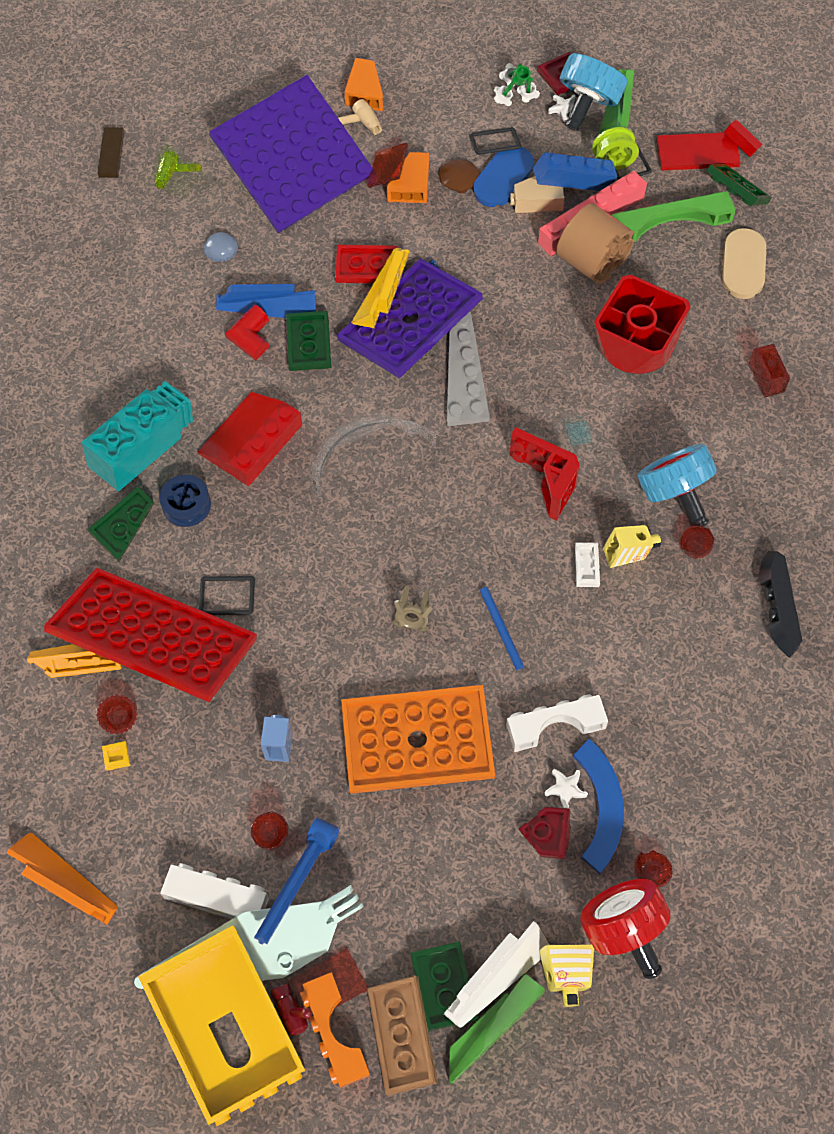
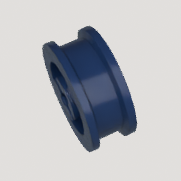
(195, 507)

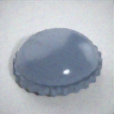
(220, 247)

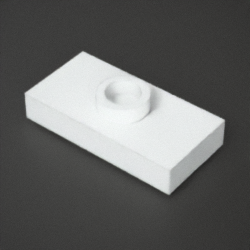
(587, 565)

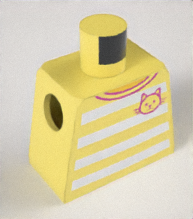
(629, 545)
(568, 970)

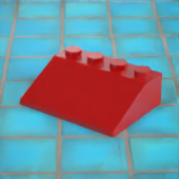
(252, 436)

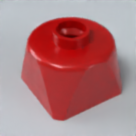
(640, 325)

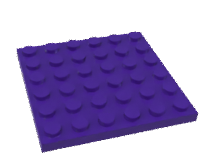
(291, 153)

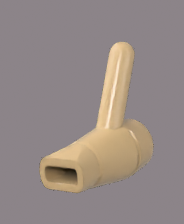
(365, 114)

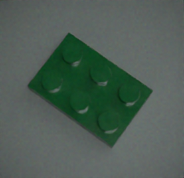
(738, 184)
(308, 341)
(441, 978)

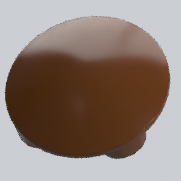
(459, 175)

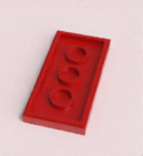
(696, 151)

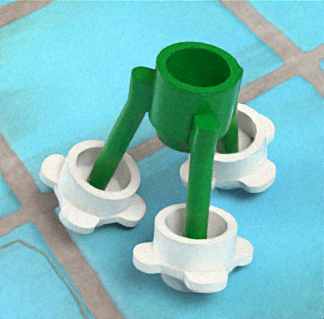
(520, 77)

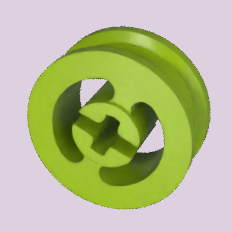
(616, 145)

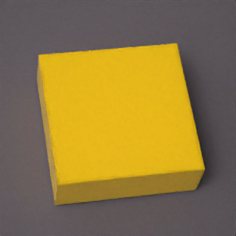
(116, 755)

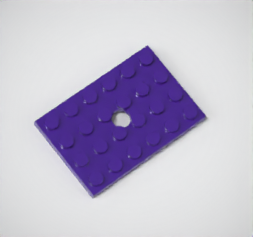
(424, 291)

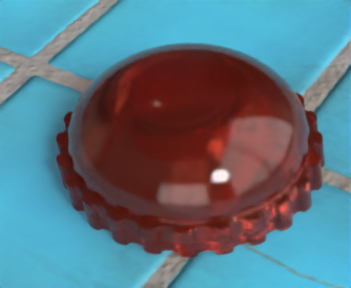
(116, 714)

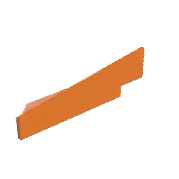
(61, 879)

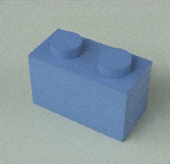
(276, 738)

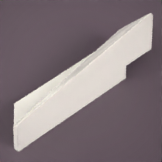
(498, 972)

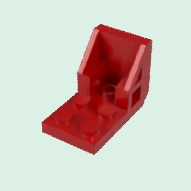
(558, 464)

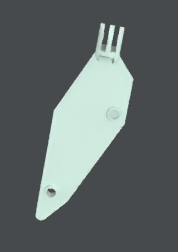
(298, 939)

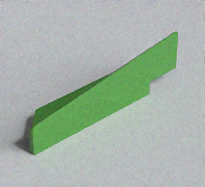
(619, 115)
(492, 1026)

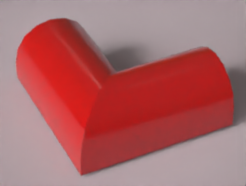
(245, 332)

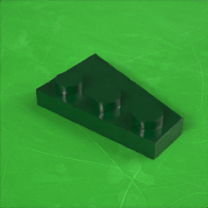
(121, 523)

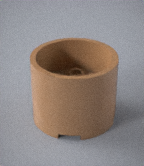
(595, 243)

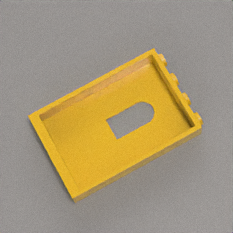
(200, 989)

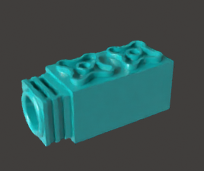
(137, 435)

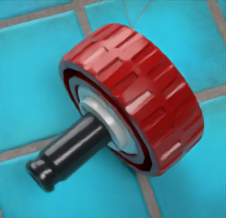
(626, 921)

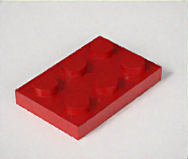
(361, 262)

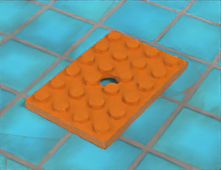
(379, 731)

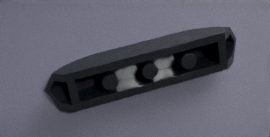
(778, 590)

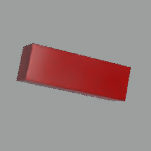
(743, 138)

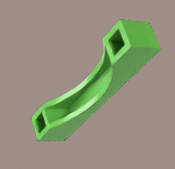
(709, 209)

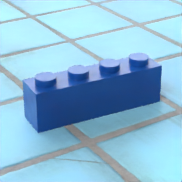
(574, 172)

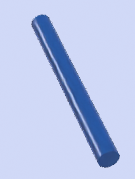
(501, 627)

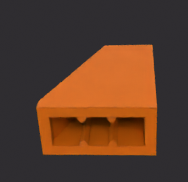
(364, 84)
(413, 181)

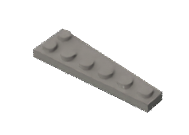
(465, 382)

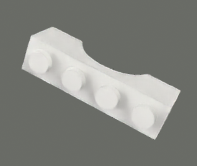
(585, 714)

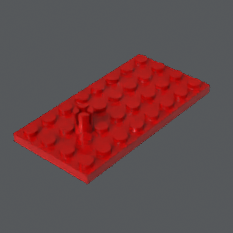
(151, 634)

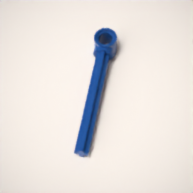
(319, 839)

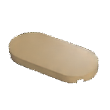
(744, 263)

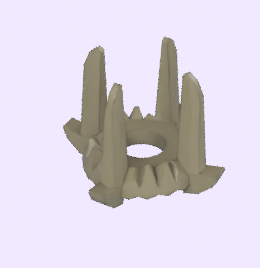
(402, 620)

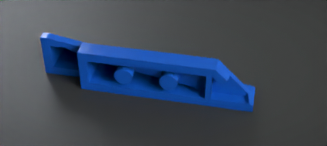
(273, 299)

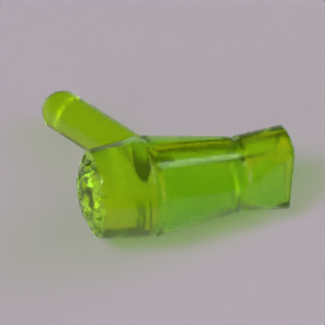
(168, 165)

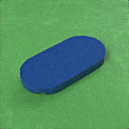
(501, 175)

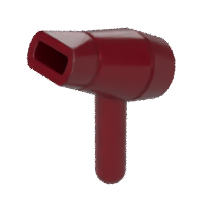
(292, 1015)

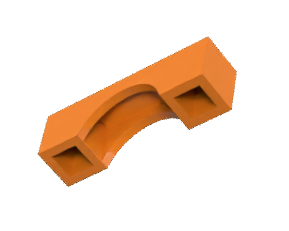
(346, 1062)

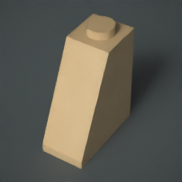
(532, 197)

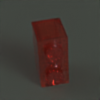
(769, 370)

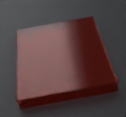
(387, 165)
(345, 975)

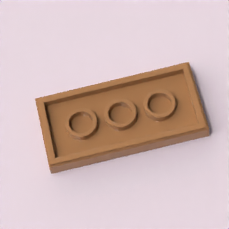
(402, 1035)

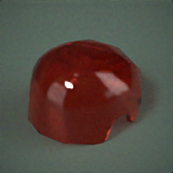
(697, 542)
(269, 830)
(653, 867)

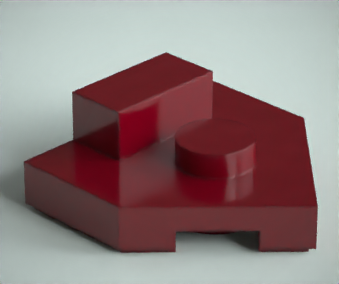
(549, 832)

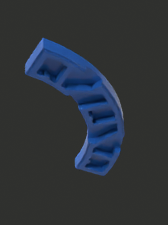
(609, 805)

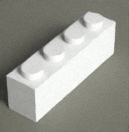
(210, 893)

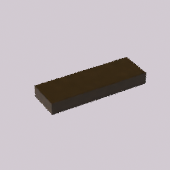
(111, 152)

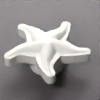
(562, 107)
(566, 788)

